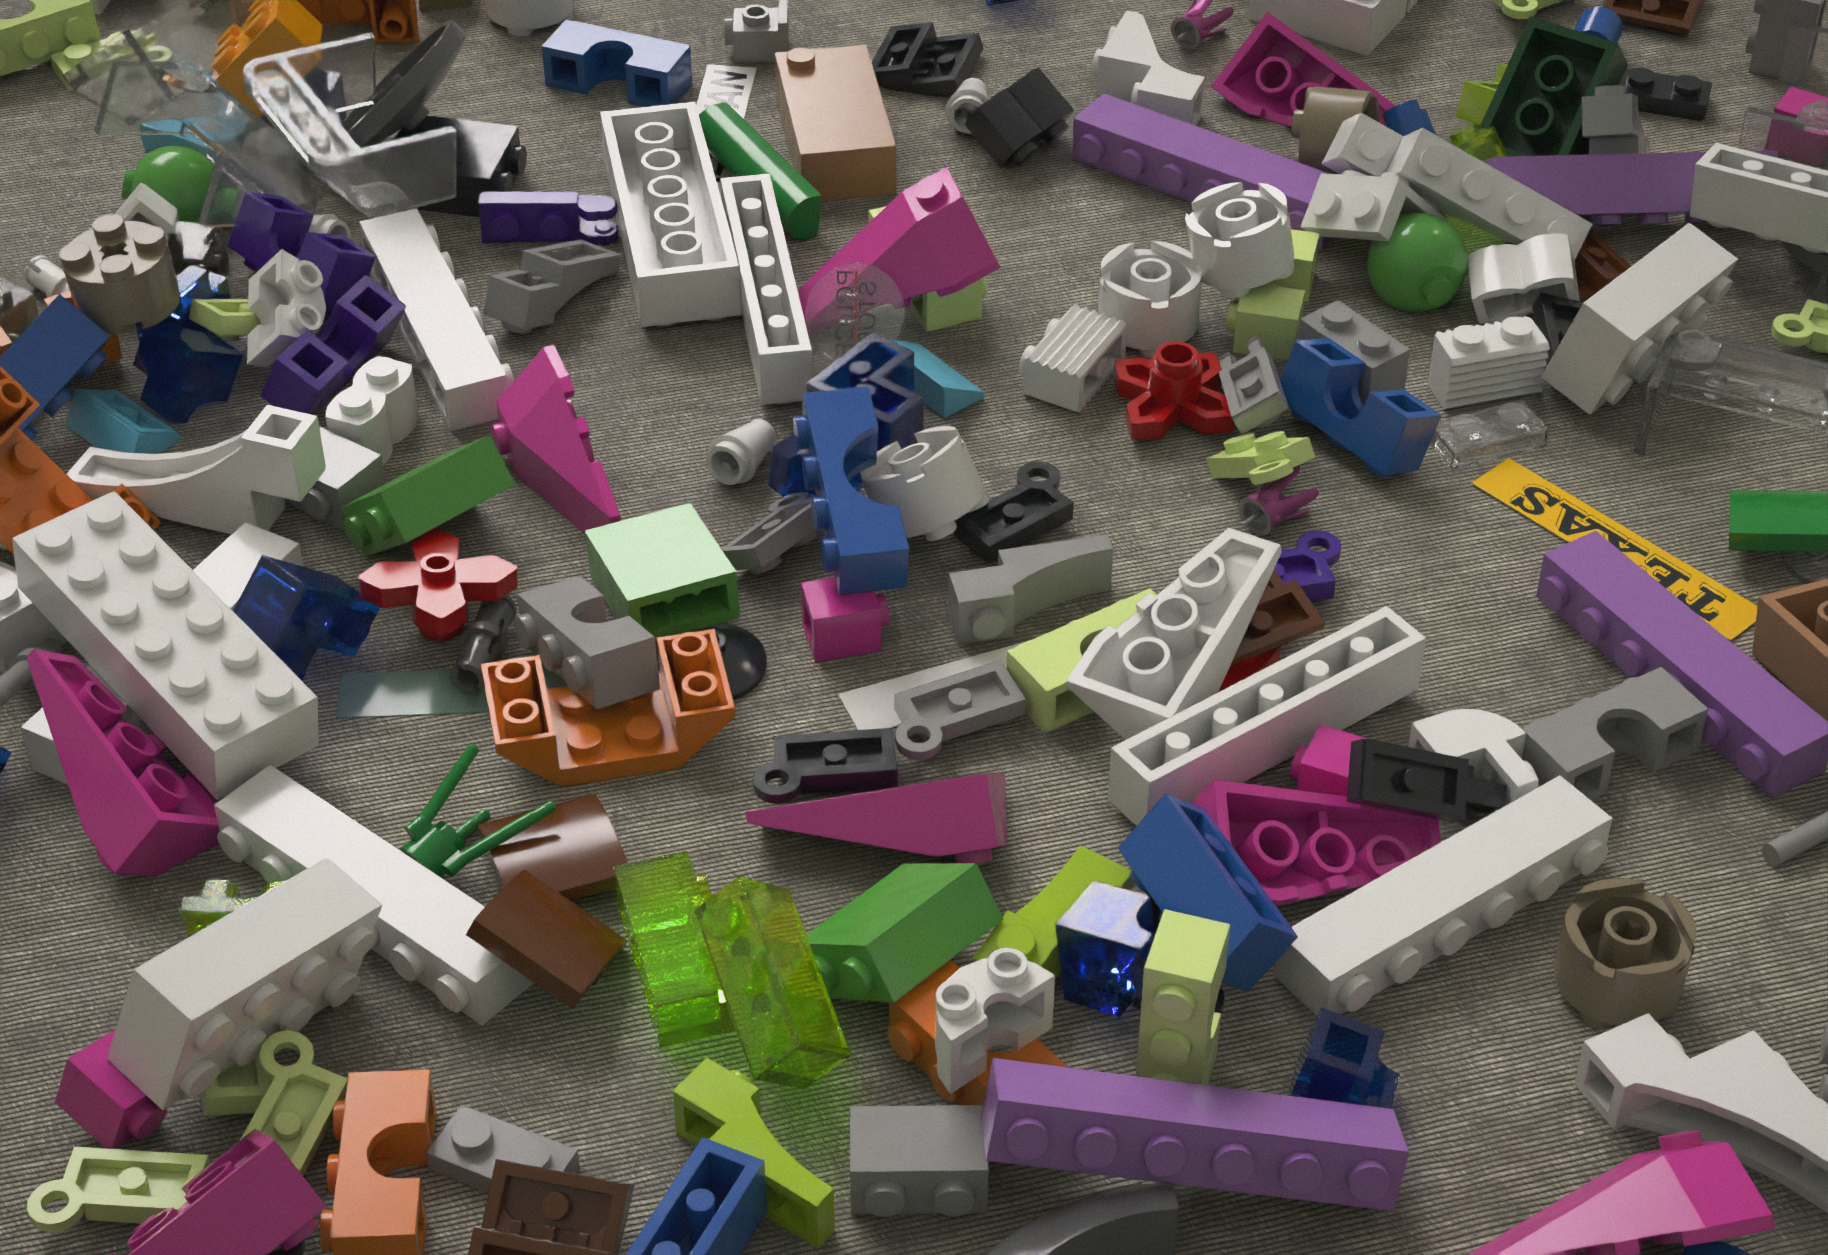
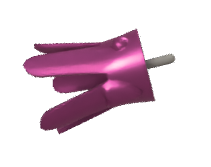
(1193, 28)
(1270, 507)

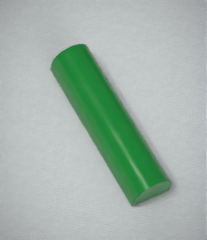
(747, 153)

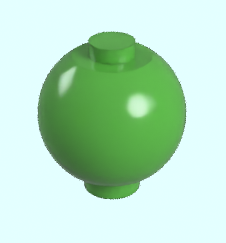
(176, 175)
(1419, 264)

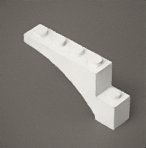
(1452, 181)
(218, 483)
(1728, 1093)

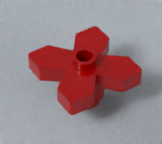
(1171, 389)
(438, 584)

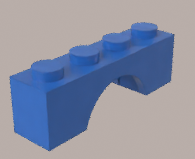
(863, 537)

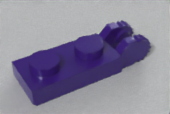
(547, 217)

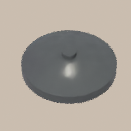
(406, 88)

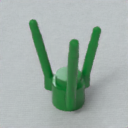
(441, 846)

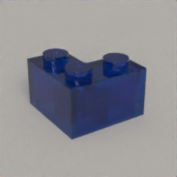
(890, 378)
(303, 610)

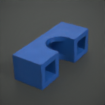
(588, 54)
(1323, 391)

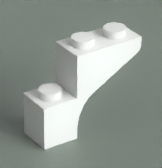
(1135, 73)

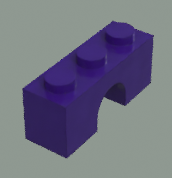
(274, 223)
(322, 364)

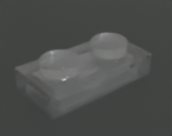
(1489, 434)

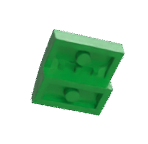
(1778, 520)

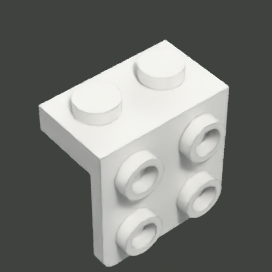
(1362, 205)

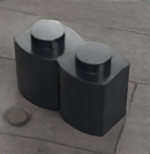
(1020, 118)

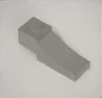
(1613, 122)
(546, 282)
(1028, 579)

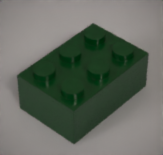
(1543, 89)

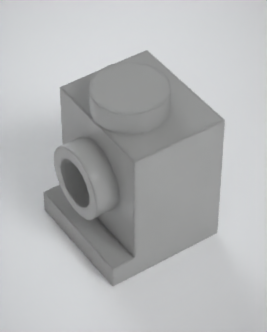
(758, 32)

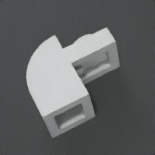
(1484, 738)

